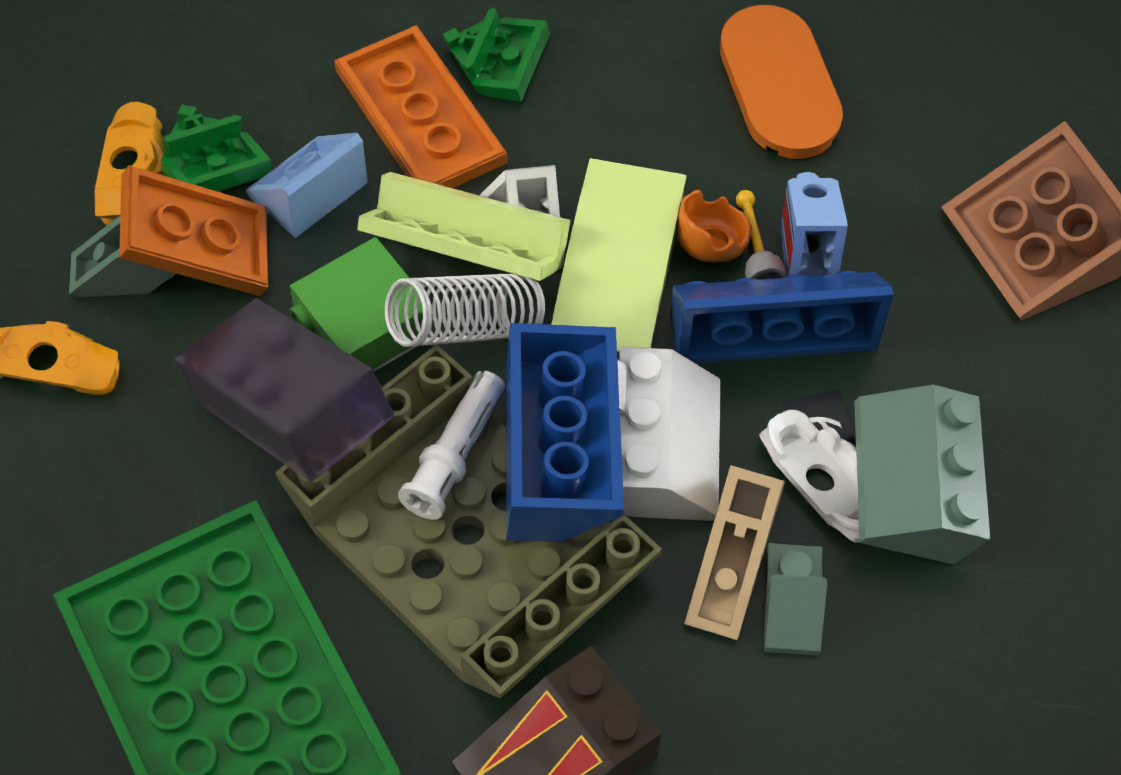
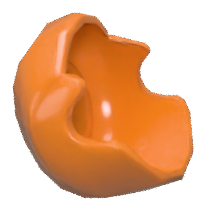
(711, 229)

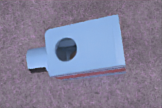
(816, 210)

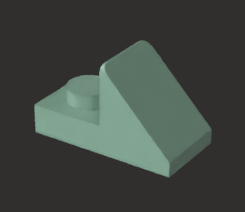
(794, 599)

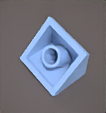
(312, 181)

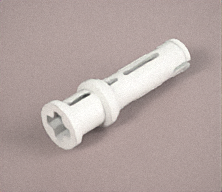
(445, 461)

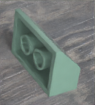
(921, 472)

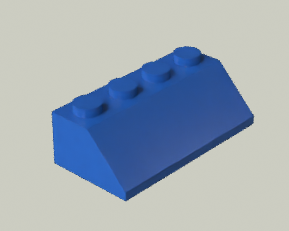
(779, 316)
(561, 431)

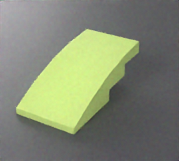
(620, 251)

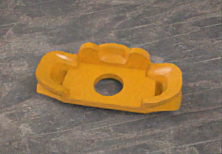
(134, 130)
(80, 361)

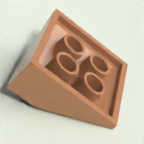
(1043, 223)

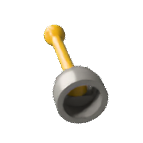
(762, 263)

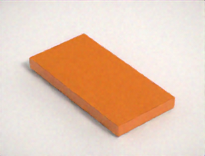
(420, 110)

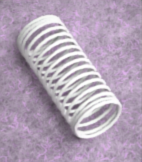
(429, 310)

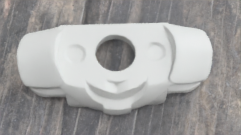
(800, 446)

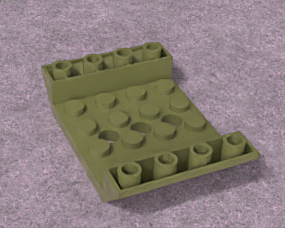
(496, 600)

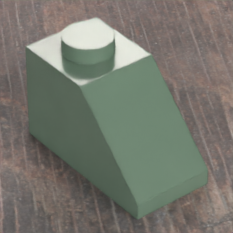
(100, 271)

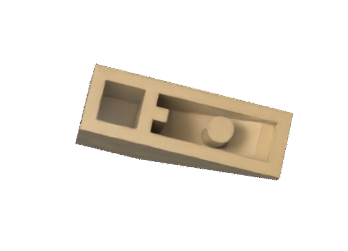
(734, 552)

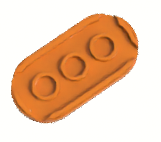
(780, 81)

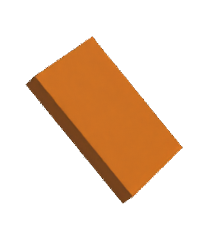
(193, 231)

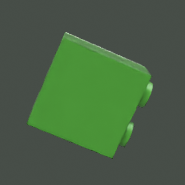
(348, 304)

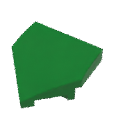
(499, 54)
(212, 152)

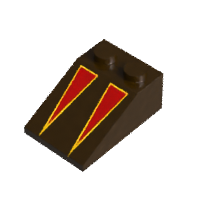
(567, 725)

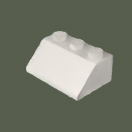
(669, 436)

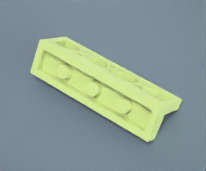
(468, 226)

